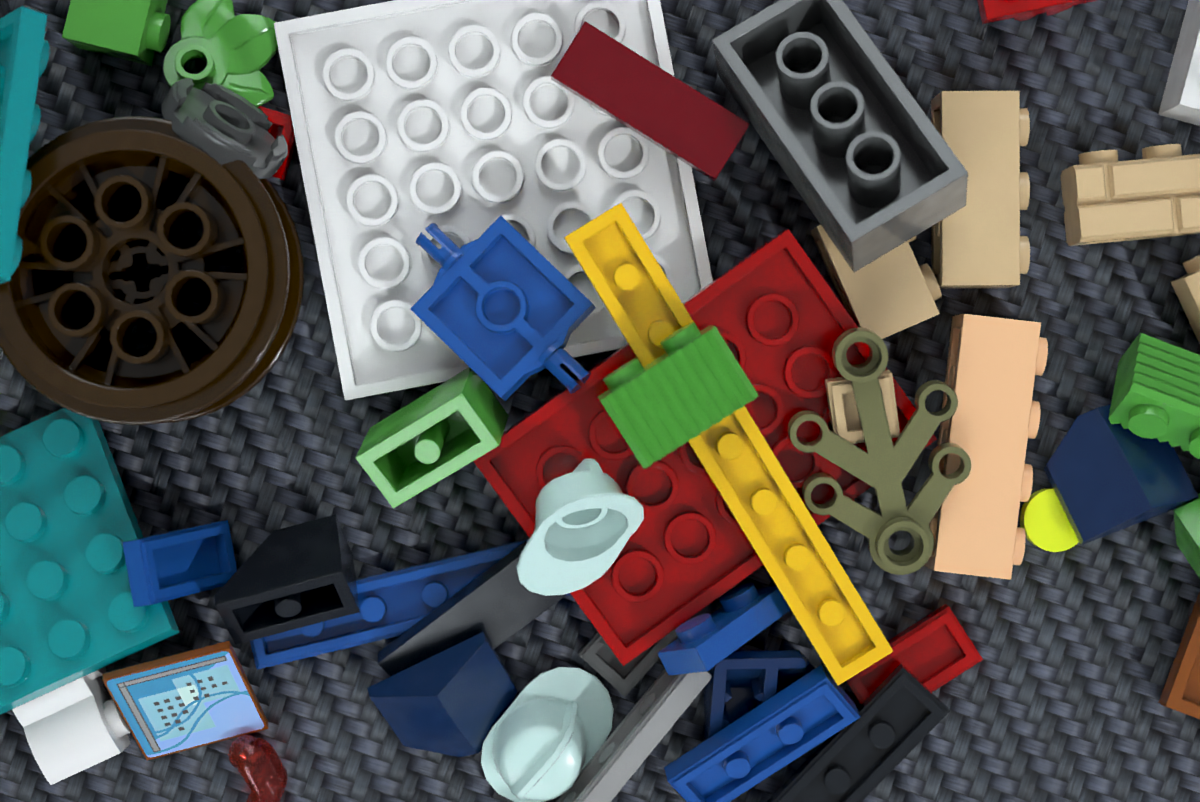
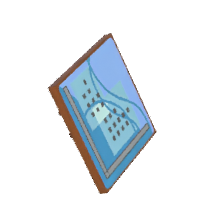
(186, 700)

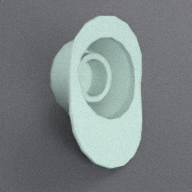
(578, 531)
(547, 735)

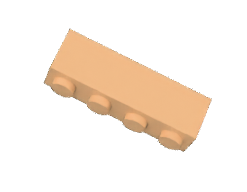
(993, 377)

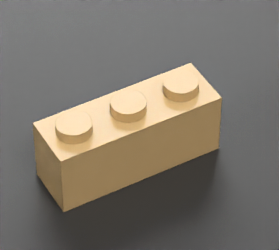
(983, 240)

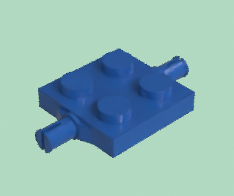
(503, 308)

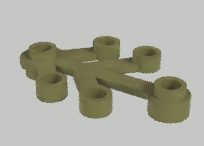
(884, 463)

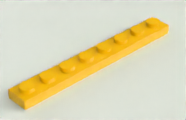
(736, 456)

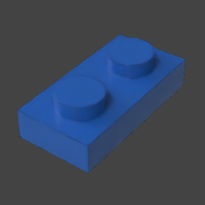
(713, 637)

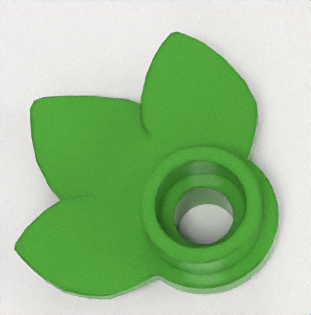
(229, 45)

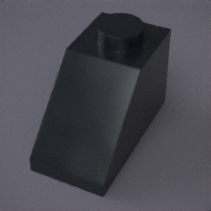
(291, 582)

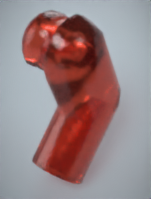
(259, 768)

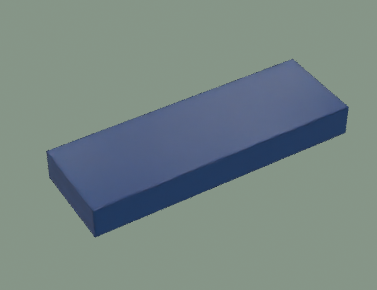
(763, 740)

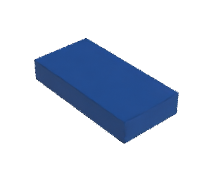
(179, 562)

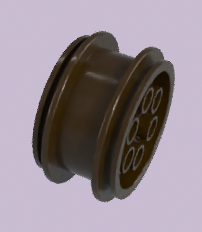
(248, 311)

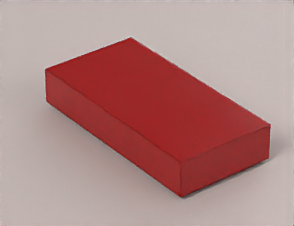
(931, 649)

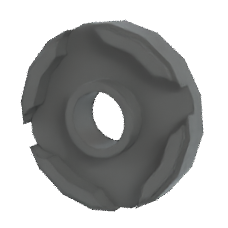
(224, 126)

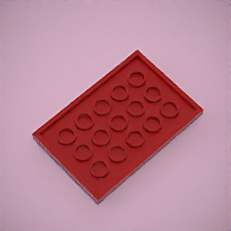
(689, 546)

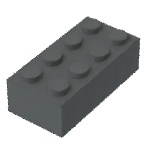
(841, 125)

